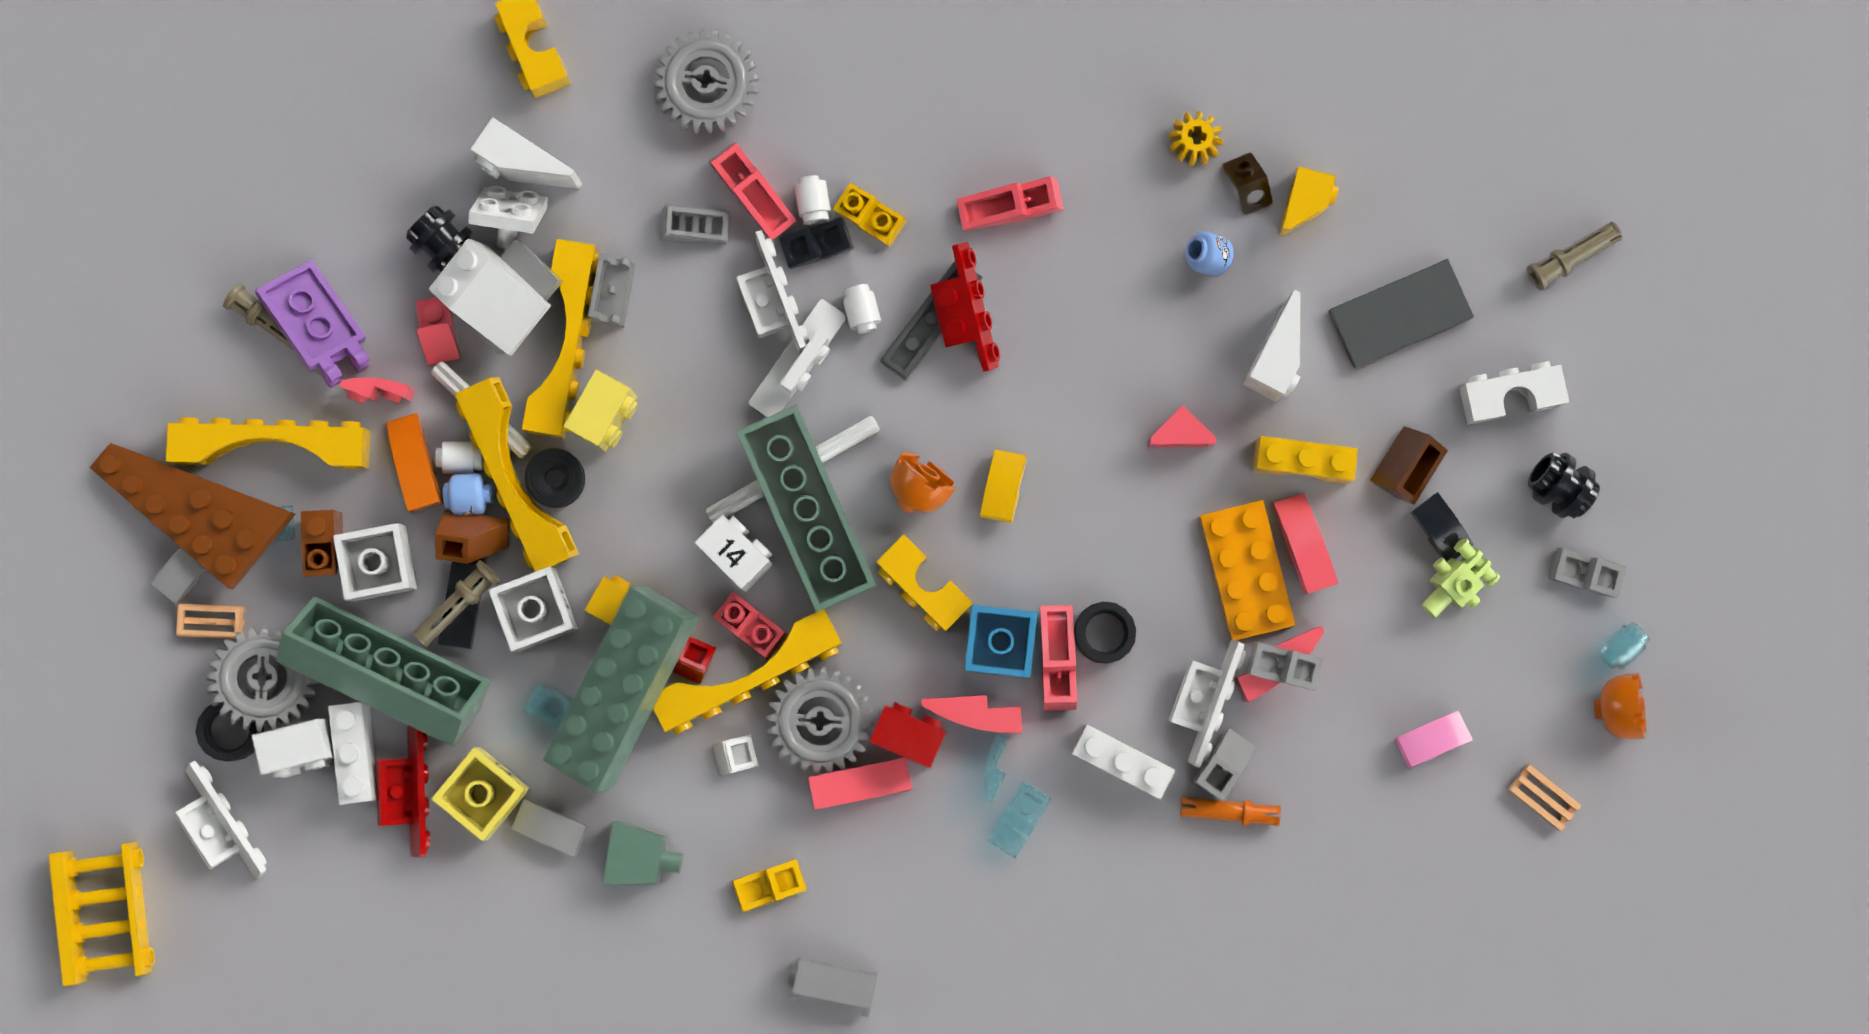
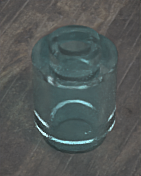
(1624, 646)

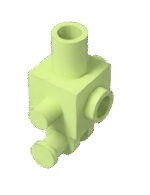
(1459, 580)

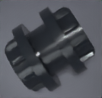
(437, 237)
(1558, 481)

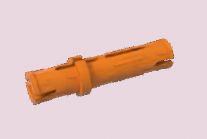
(1230, 811)

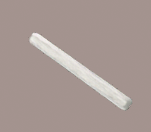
(826, 451)

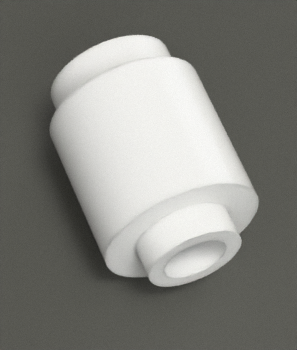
(812, 200)
(861, 308)
(459, 458)

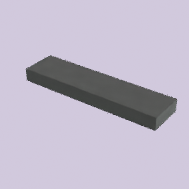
(917, 335)

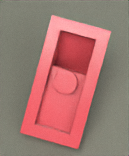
(437, 331)

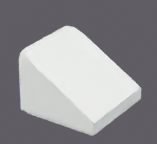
(735, 755)

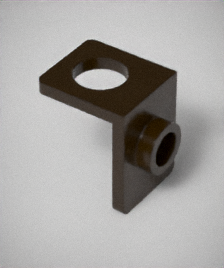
(1247, 177)

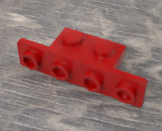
(963, 311)
(402, 792)

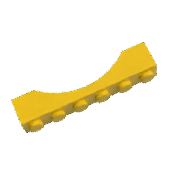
(551, 403)
(488, 416)
(203, 443)
(807, 640)

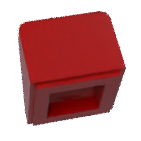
(694, 660)

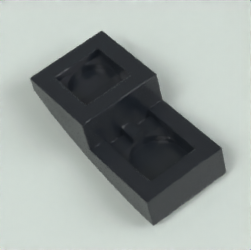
(816, 243)
(1440, 526)

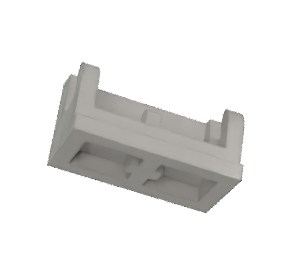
(611, 290)

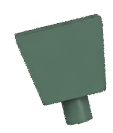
(637, 856)

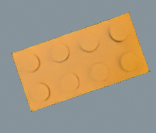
(1247, 570)

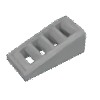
(681, 235)

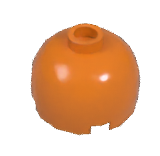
(919, 485)
(1622, 707)

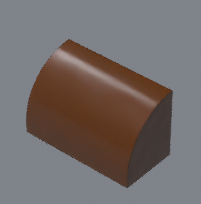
(1409, 464)

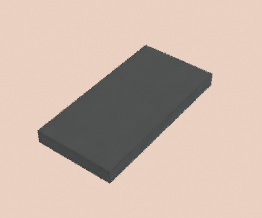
(1401, 313)

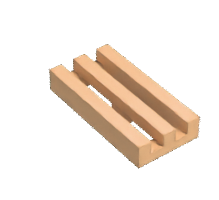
(238, 622)
(1566, 814)

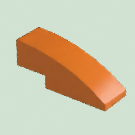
(414, 463)

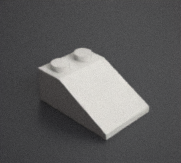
(516, 159)
(489, 296)
(1279, 358)

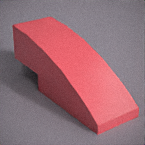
(752, 190)
(1010, 204)
(1305, 544)
(1058, 658)
(1253, 686)
(974, 713)
(860, 783)

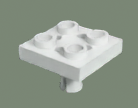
(508, 212)

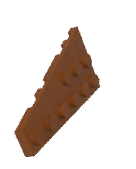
(207, 520)

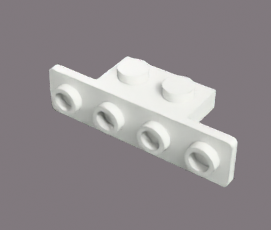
(767, 299)
(792, 369)
(1202, 698)
(213, 827)

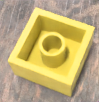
(602, 411)
(480, 793)

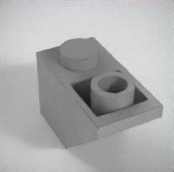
(1224, 765)

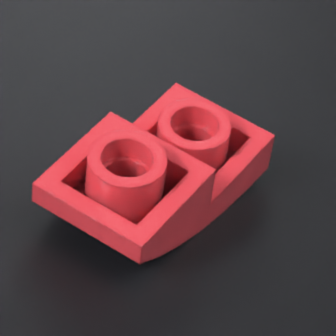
(370, 388)
(750, 625)

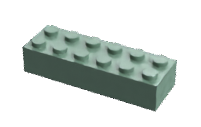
(806, 508)
(382, 670)
(620, 688)

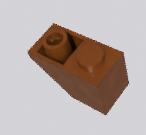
(470, 537)
(318, 544)

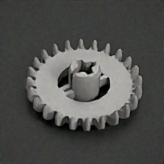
(736, 86)
(258, 710)
(788, 719)

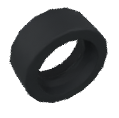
(1128, 626)
(205, 740)

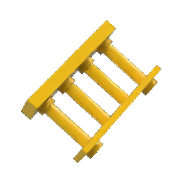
(68, 901)

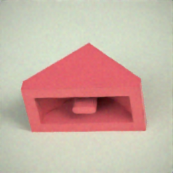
(1182, 431)

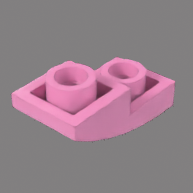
(1433, 739)

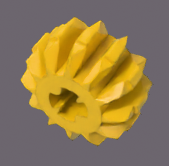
(1206, 135)

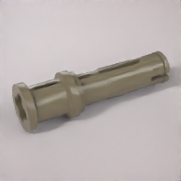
(1562, 261)
(253, 311)
(471, 595)

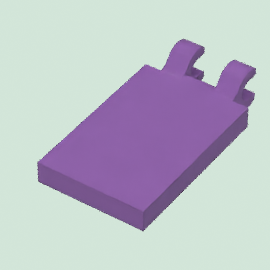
(314, 321)

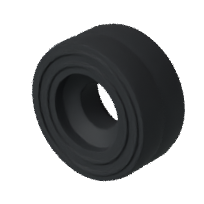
(538, 469)

